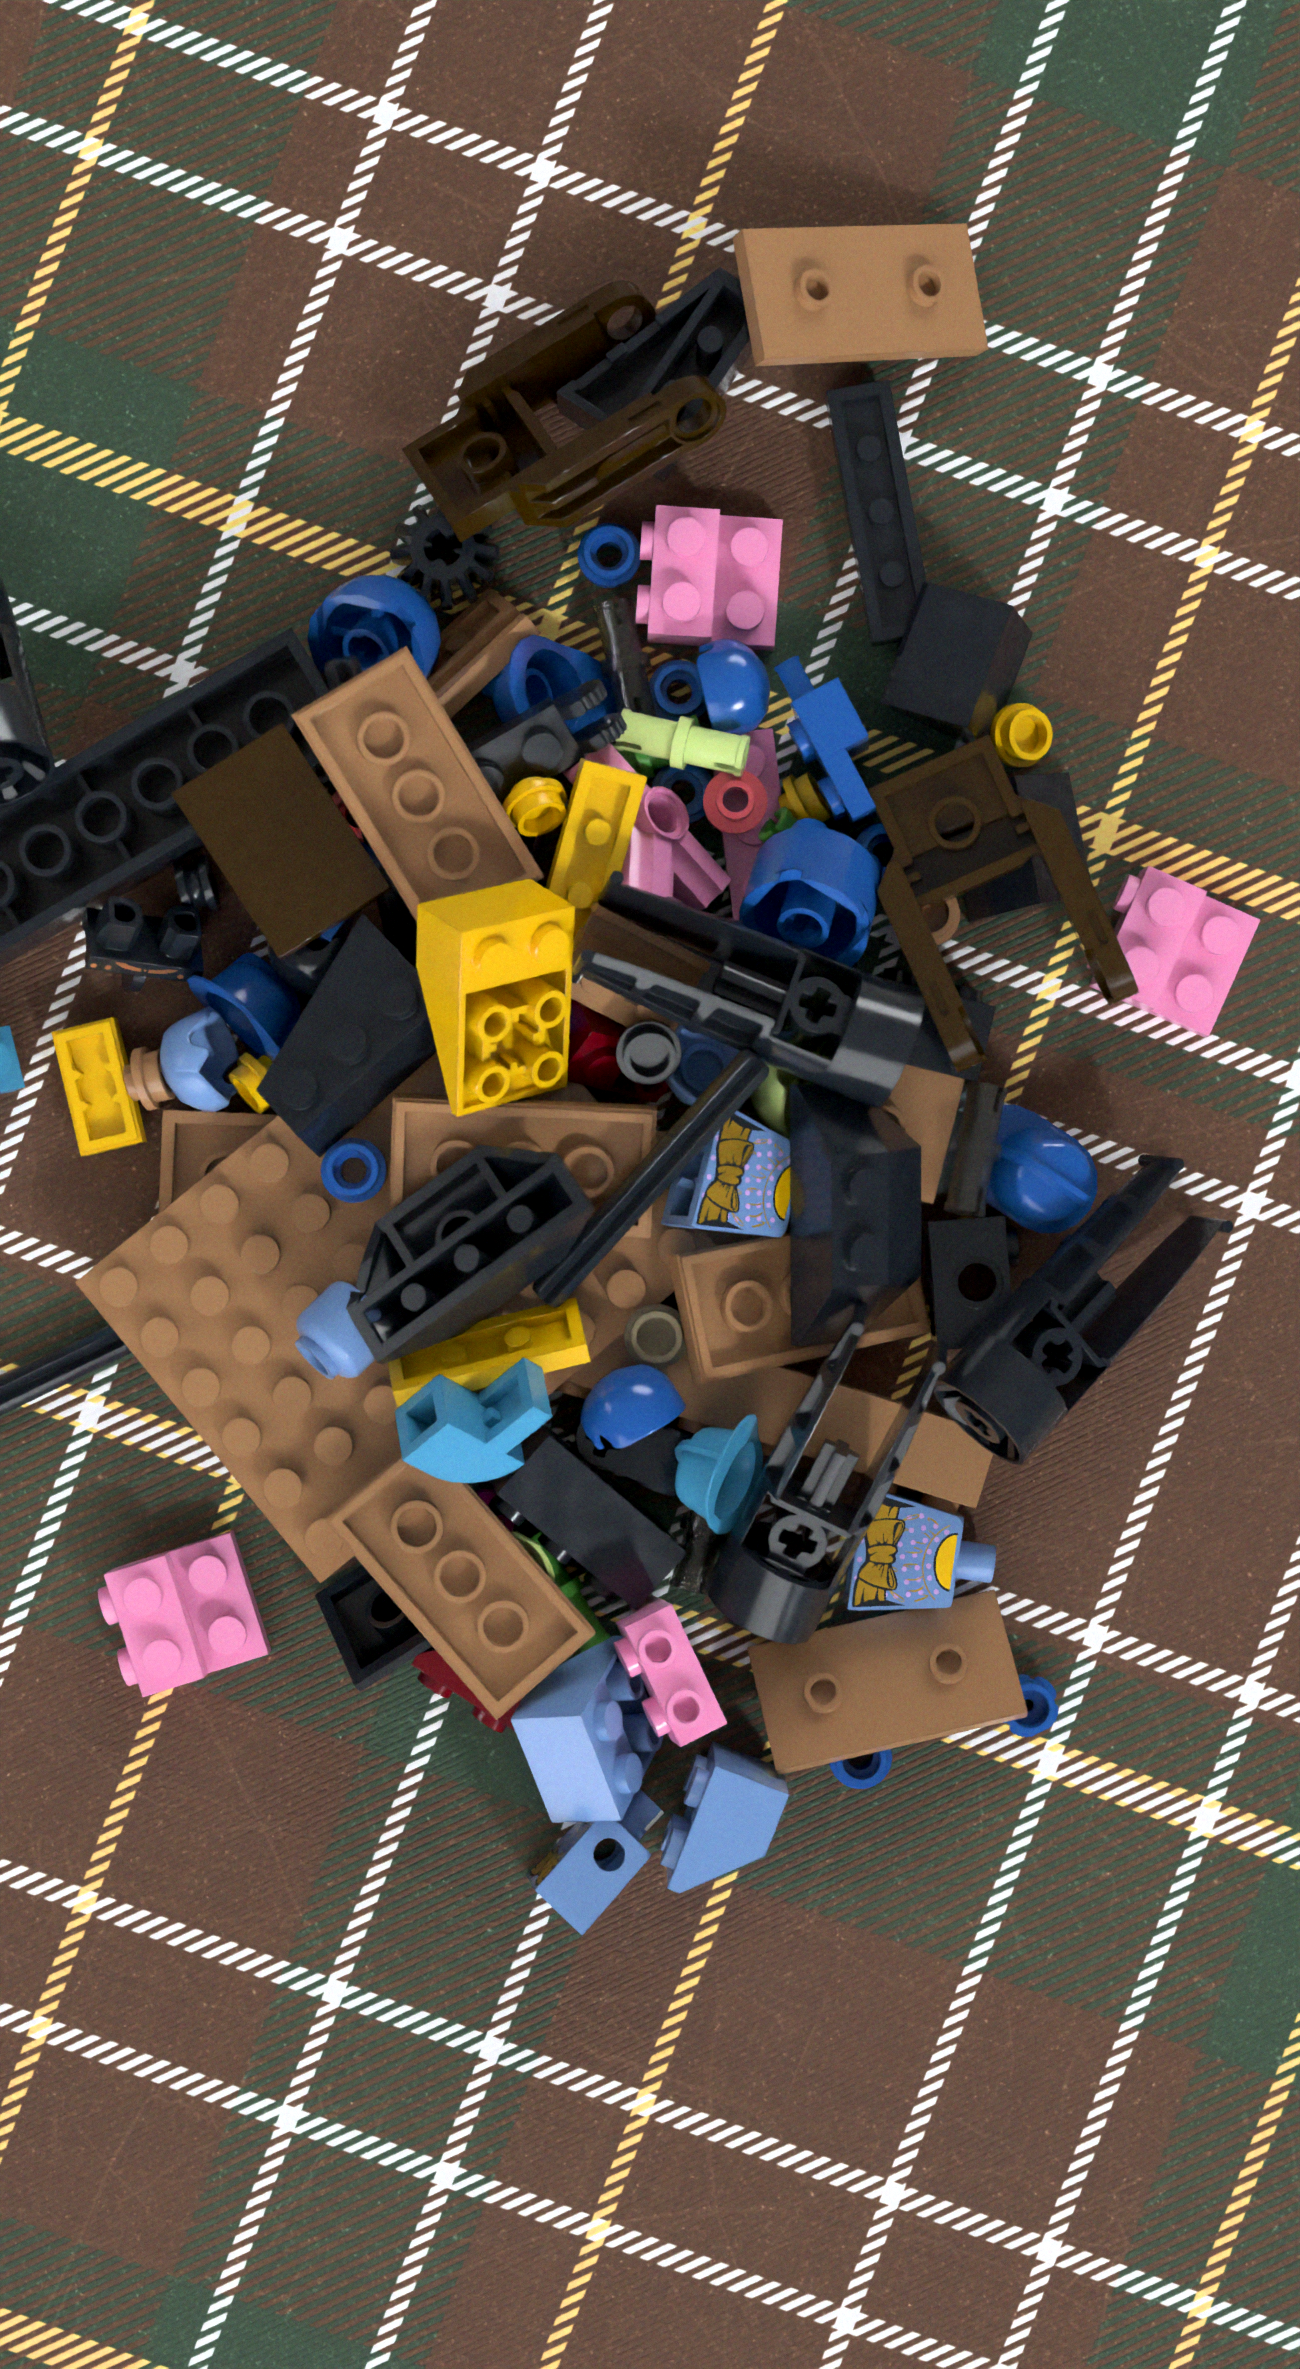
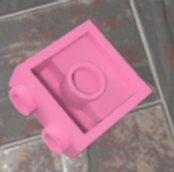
(710, 577)
(1179, 948)
(183, 1614)
(662, 1655)

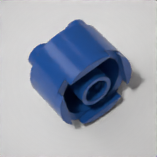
(814, 890)

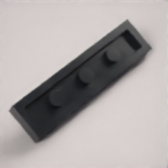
(877, 506)

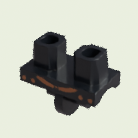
(143, 945)

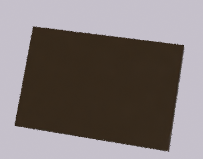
(281, 841)

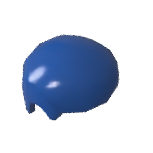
(733, 686)
(630, 1405)

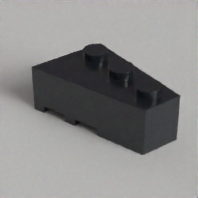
(693, 336)
(351, 1042)
(587, 1519)

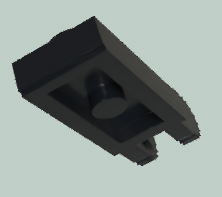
(541, 741)

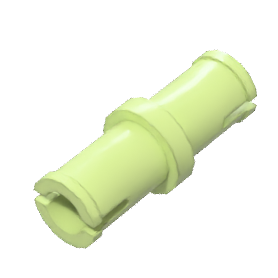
(684, 743)

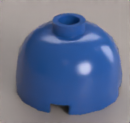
(374, 620)

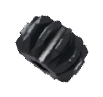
(437, 575)

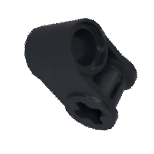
(646, 1462)

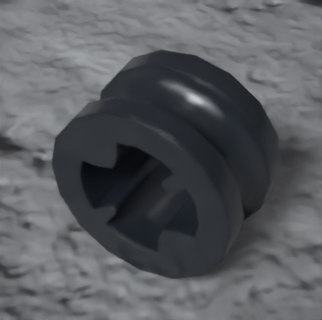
(197, 884)

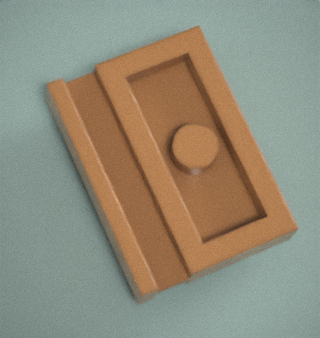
(477, 649)
(632, 943)

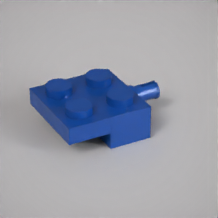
(833, 734)

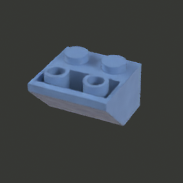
(587, 1736)
(727, 1818)

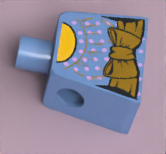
(735, 1183)
(913, 1558)
(585, 1886)

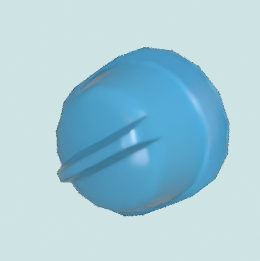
(719, 1472)

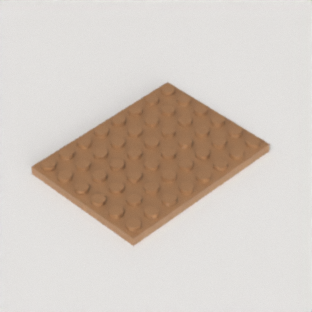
(233, 1262)

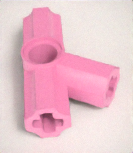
(661, 849)

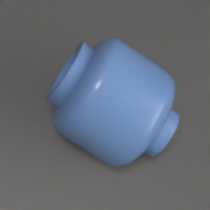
(330, 1337)

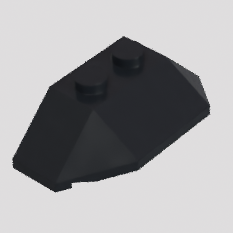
(849, 1212)
(465, 1247)

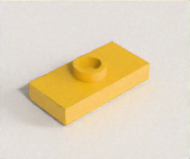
(94, 1083)

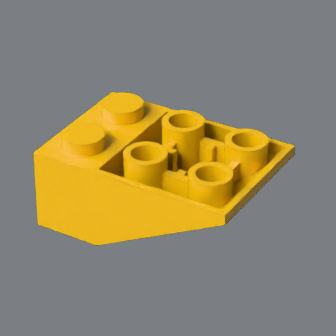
(498, 991)

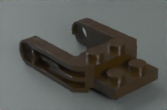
(504, 460)
(962, 828)

